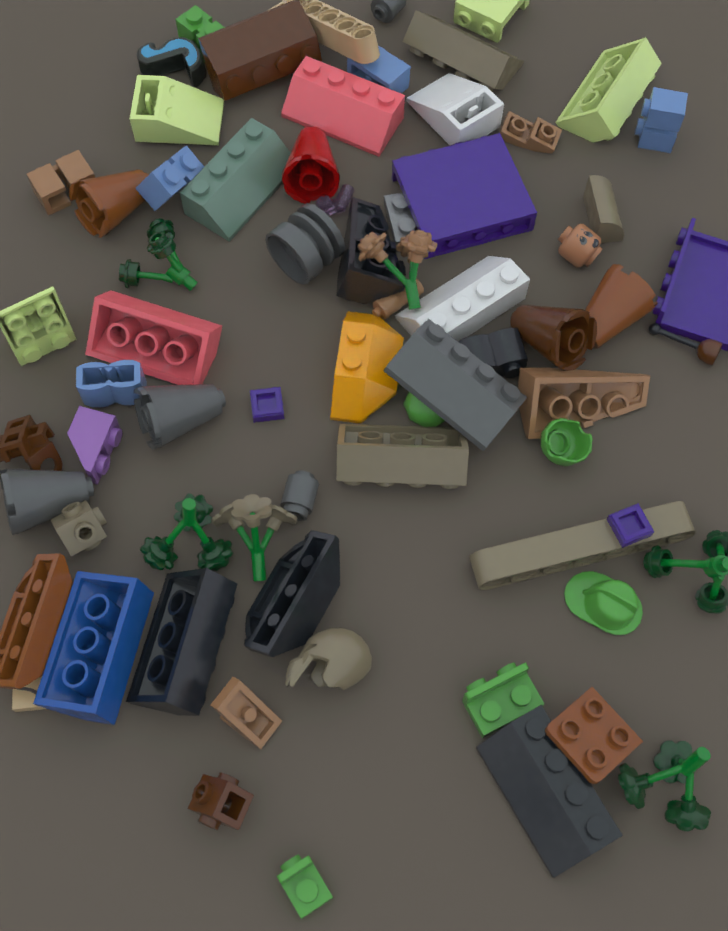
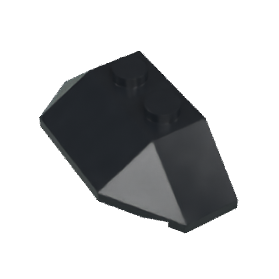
(294, 596)

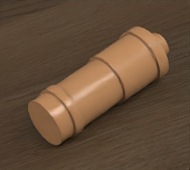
(389, 305)

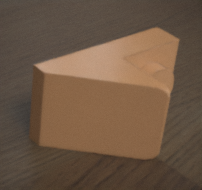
(246, 713)

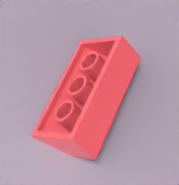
(343, 106)
(161, 339)

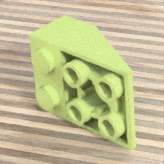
(174, 112)
(36, 326)

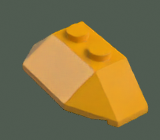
(359, 377)

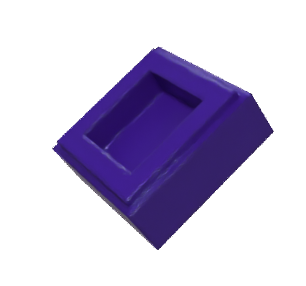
(267, 404)
(630, 525)

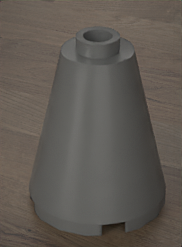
(175, 410)
(40, 495)

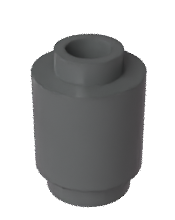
(386, 9)
(300, 494)

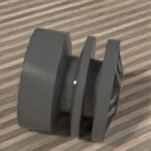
(305, 243)

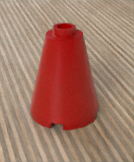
(310, 167)

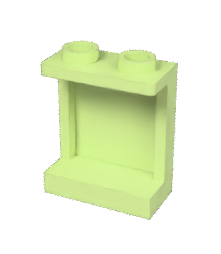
(486, 16)

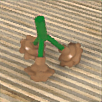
(413, 245)

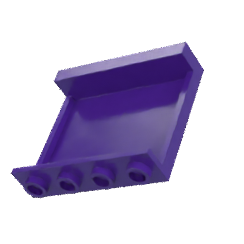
(465, 193)
(696, 289)

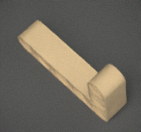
(341, 31)

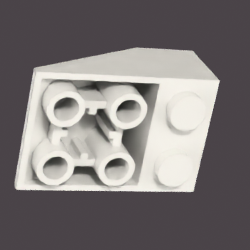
(458, 108)

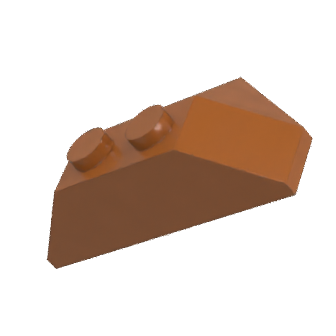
(33, 620)

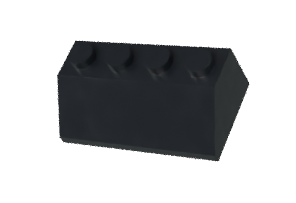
(183, 642)
(547, 793)

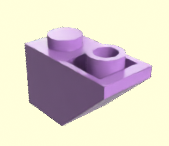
(93, 438)

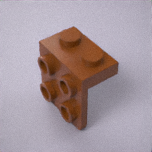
(592, 736)

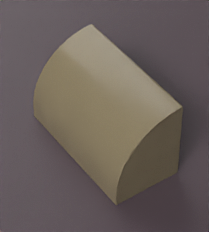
(602, 209)

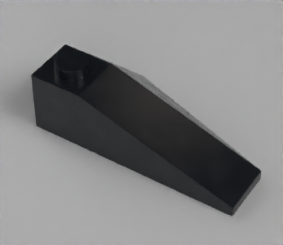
(367, 279)

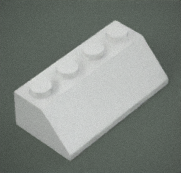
(470, 298)

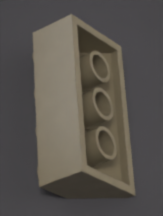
(461, 51)
(402, 455)

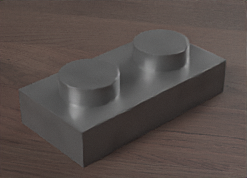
(399, 216)

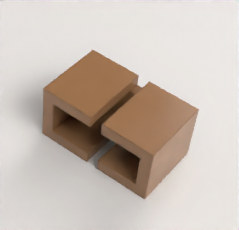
(47, 180)

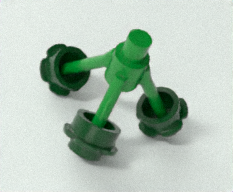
(162, 246)
(712, 595)

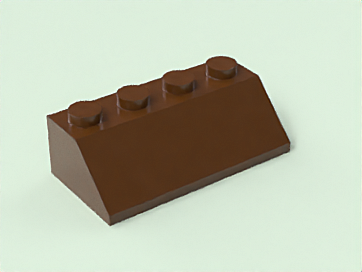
(259, 49)

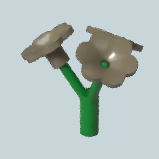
(251, 510)

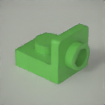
(303, 885)

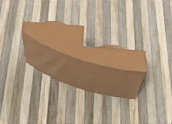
(532, 136)

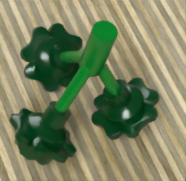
(192, 515)

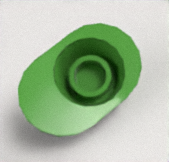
(604, 602)

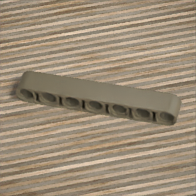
(574, 548)

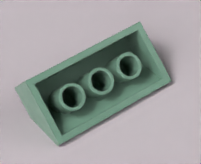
(237, 180)

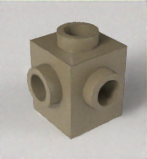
(80, 527)

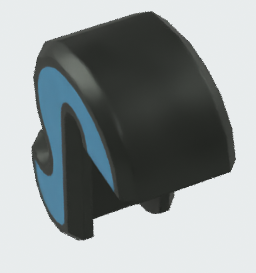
(172, 57)

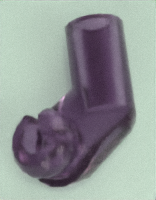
(338, 204)

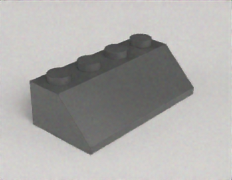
(455, 384)

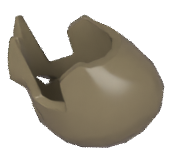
(339, 656)

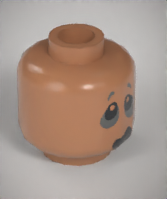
(579, 245)

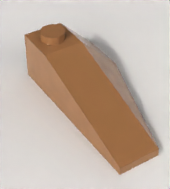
(577, 396)

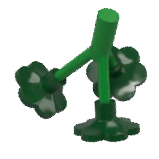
(676, 764)

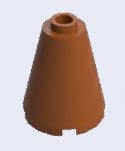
(106, 200)
(619, 303)

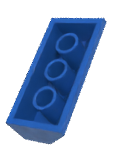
(95, 647)

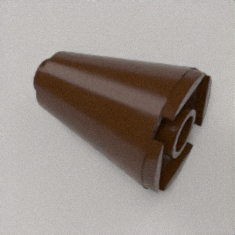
(556, 333)

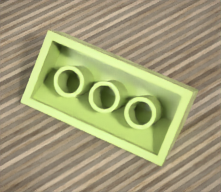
(610, 91)

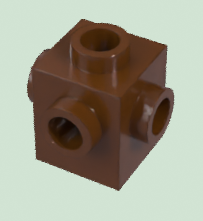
(220, 801)

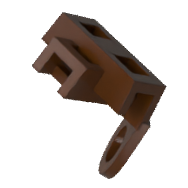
(30, 441)

